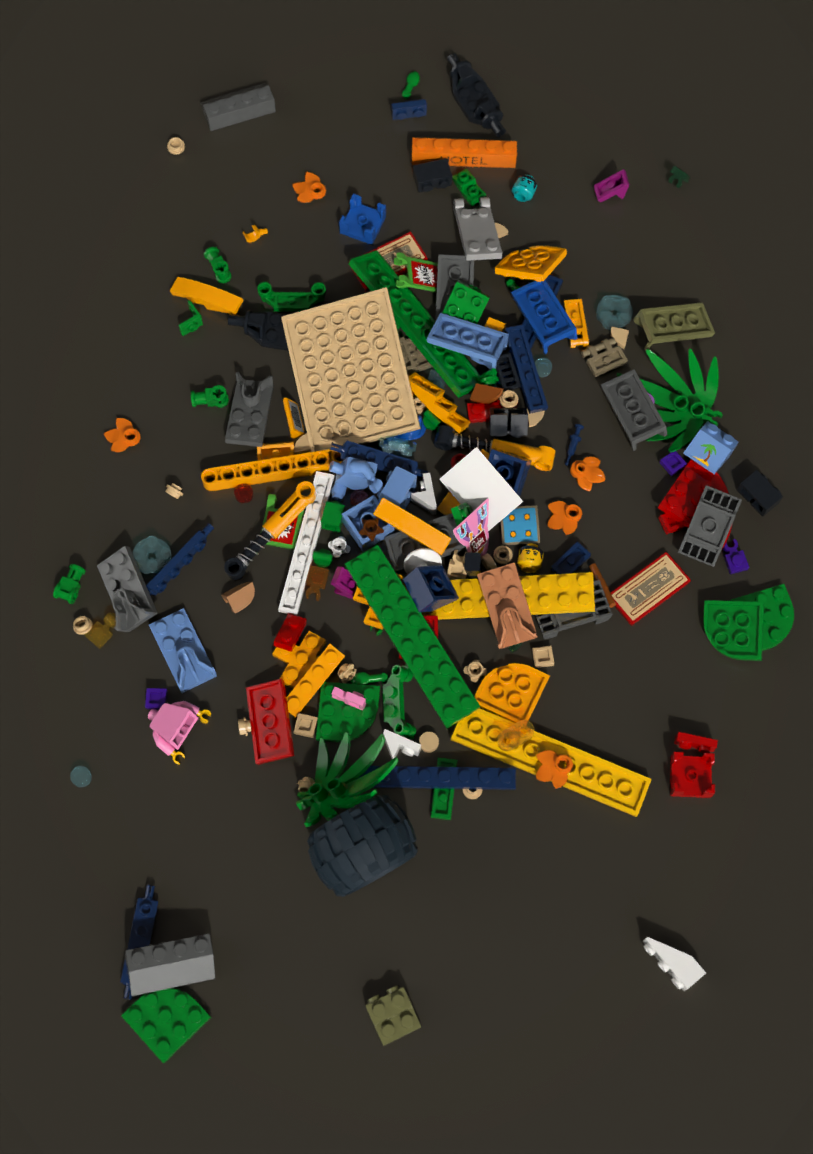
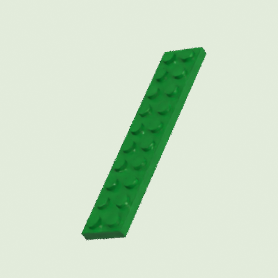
(416, 323)
(412, 636)

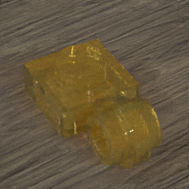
(99, 633)

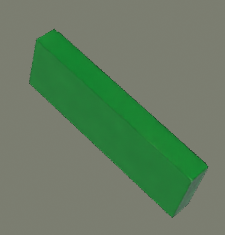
(443, 798)

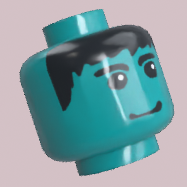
(524, 188)

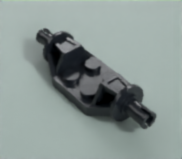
(475, 96)
(270, 325)

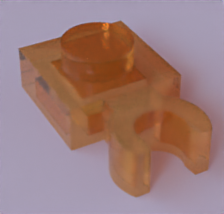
(316, 579)

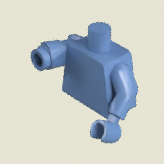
(355, 475)

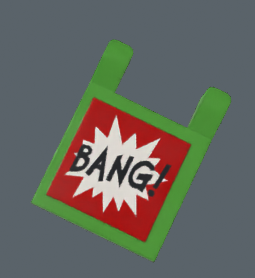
(420, 273)
(289, 536)

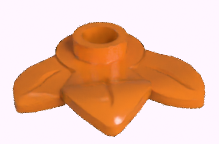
(308, 189)
(120, 436)
(589, 474)
(561, 517)
(551, 770)

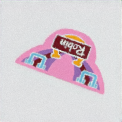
(474, 531)

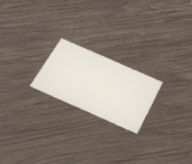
(475, 481)

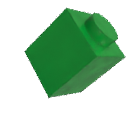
(332, 516)

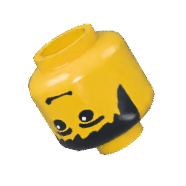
(530, 558)

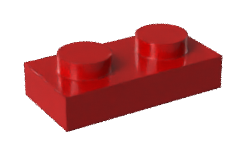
(290, 632)
(689, 741)

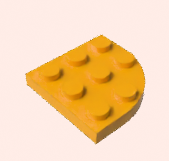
(531, 263)
(511, 691)

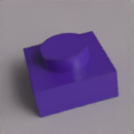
(673, 463)
(155, 698)

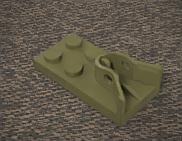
(674, 323)

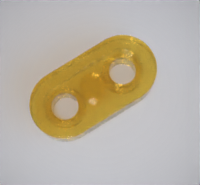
(514, 735)

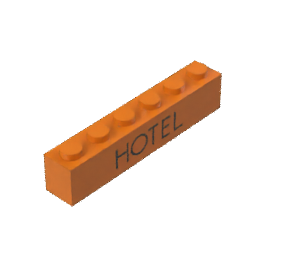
(465, 152)

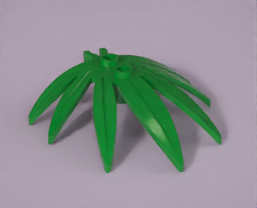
(687, 407)
(342, 792)

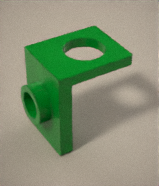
(193, 323)

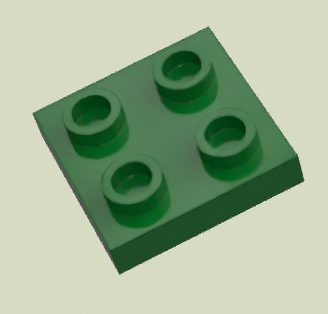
(466, 302)

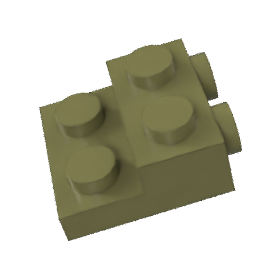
(392, 1015)

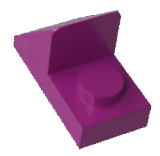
(613, 185)
(344, 583)

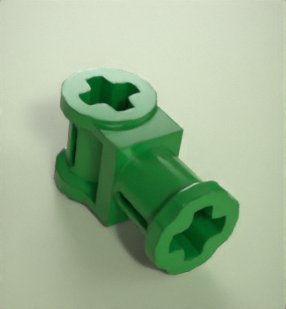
(218, 265)
(210, 397)
(69, 586)

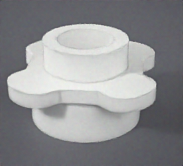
(340, 541)

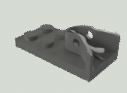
(450, 270)
(634, 408)
(249, 411)
(400, 544)
(126, 590)

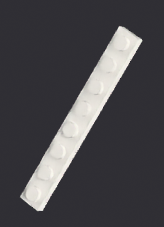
(306, 545)

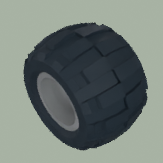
(362, 845)

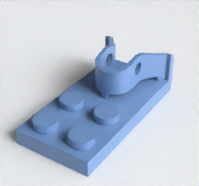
(468, 339)
(182, 650)

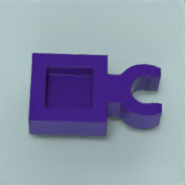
(735, 559)

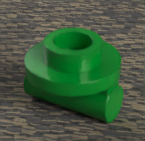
(489, 378)
(430, 420)
(322, 558)

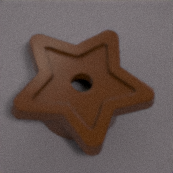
(371, 524)

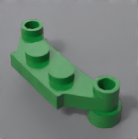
(291, 300)
(394, 702)

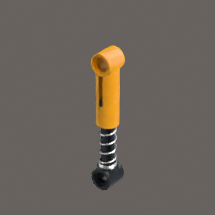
(541, 456)
(272, 528)

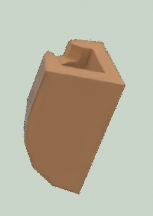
(239, 596)

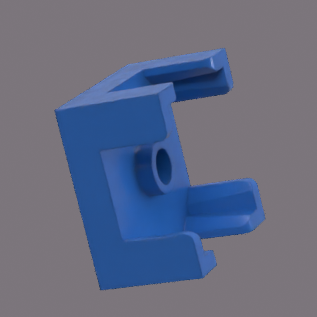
(362, 221)

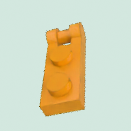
(575, 311)

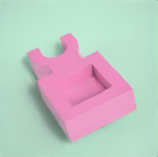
(353, 699)

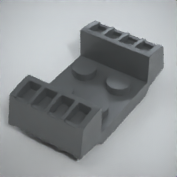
(710, 526)
(553, 623)

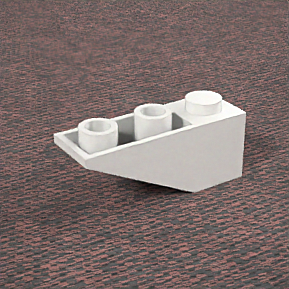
(678, 964)

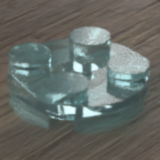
(611, 303)
(398, 445)
(151, 545)

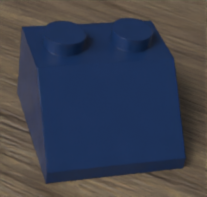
(511, 468)
(430, 588)

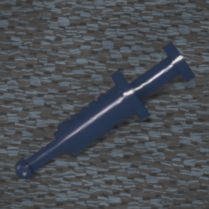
(573, 443)

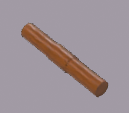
(597, 575)

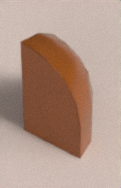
(485, 393)

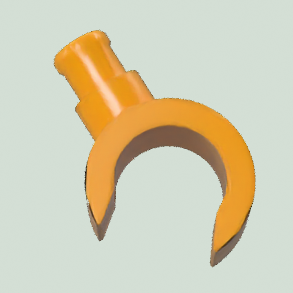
(255, 235)

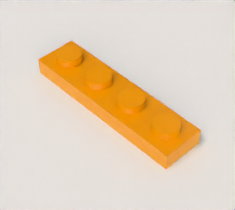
(313, 679)

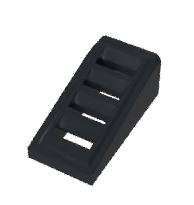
(508, 359)
(473, 564)

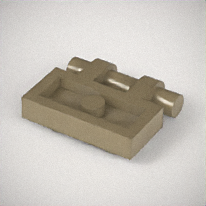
(606, 361)

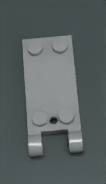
(477, 230)

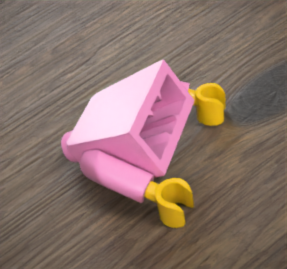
(173, 725)

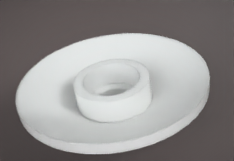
(420, 558)

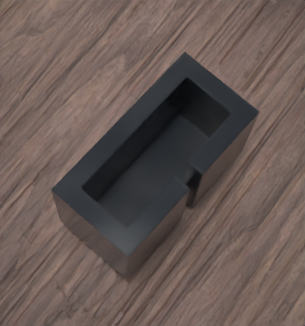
(432, 175)
(508, 421)
(759, 489)

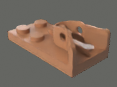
(507, 605)

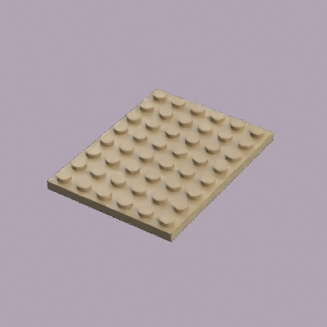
(350, 371)

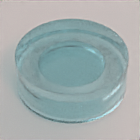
(543, 367)
(80, 776)

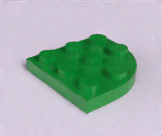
(777, 613)
(735, 628)
(337, 717)
(166, 1020)

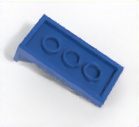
(544, 313)

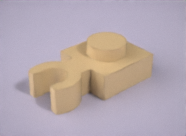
(456, 567)

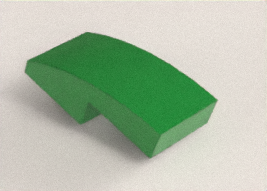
(467, 186)

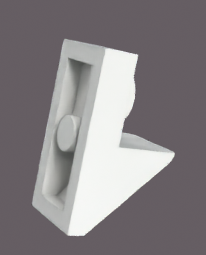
(426, 497)
(395, 742)

